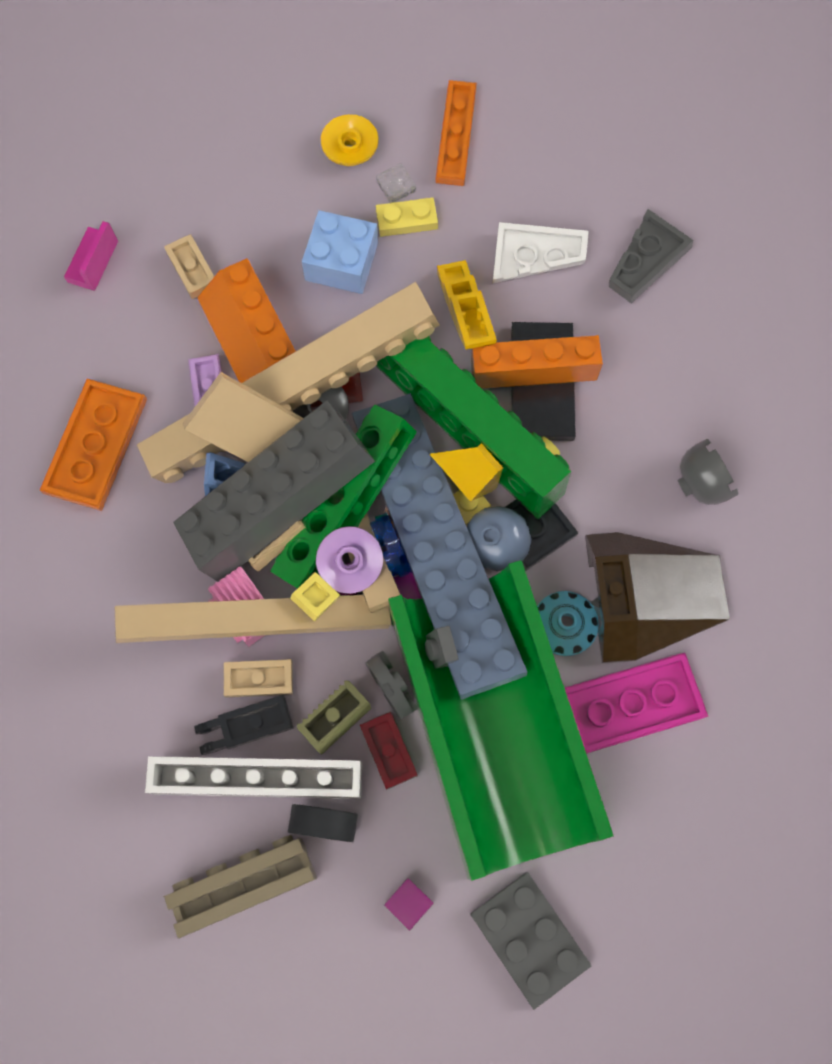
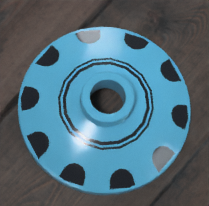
(574, 638)

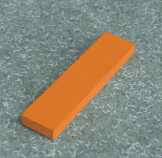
(456, 133)

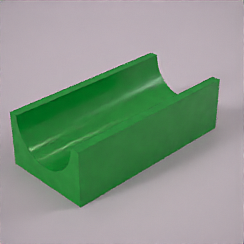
(508, 754)

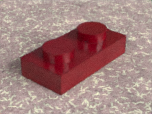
(388, 750)

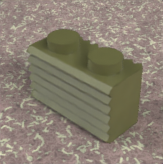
(334, 717)

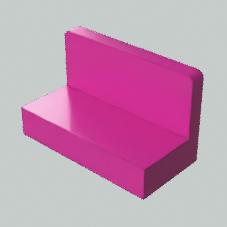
(92, 256)

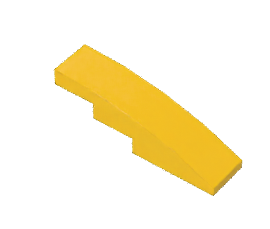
(466, 305)

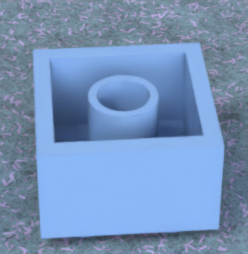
(340, 252)

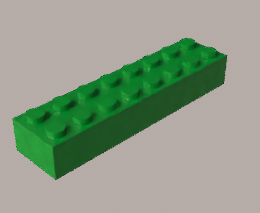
(476, 418)

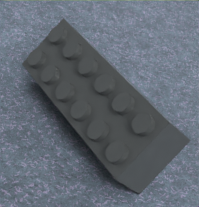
(272, 492)

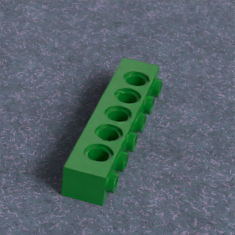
(392, 438)

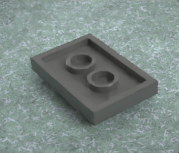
(530, 940)

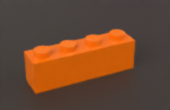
(537, 362)

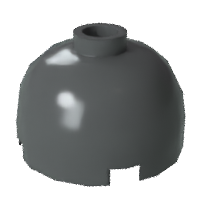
(705, 475)

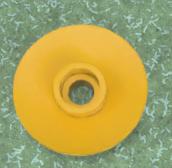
(347, 131)

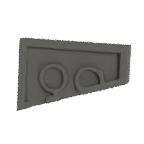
(651, 253)

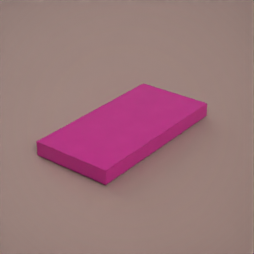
(636, 702)

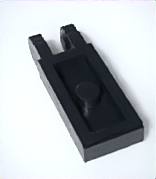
(247, 724)

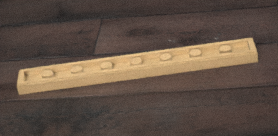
(241, 619)

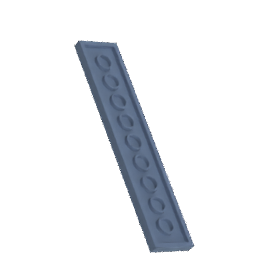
(447, 562)

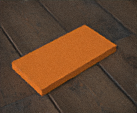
(93, 444)

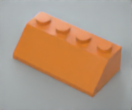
(244, 320)

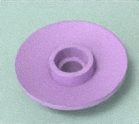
(361, 571)

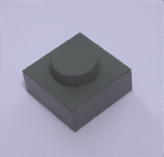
(441, 647)

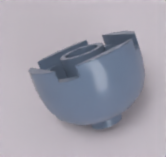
(499, 537)

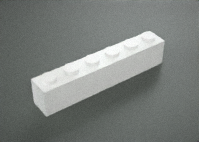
(254, 777)

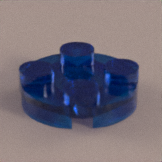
(395, 555)

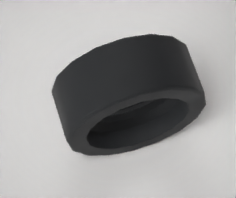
(322, 823)

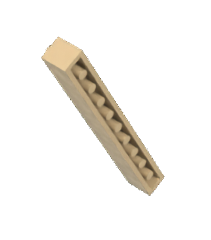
(306, 374)

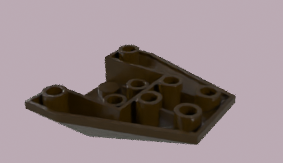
(652, 594)

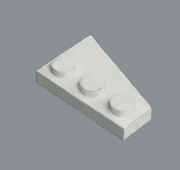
(536, 249)

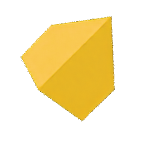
(471, 470)

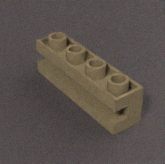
(241, 886)

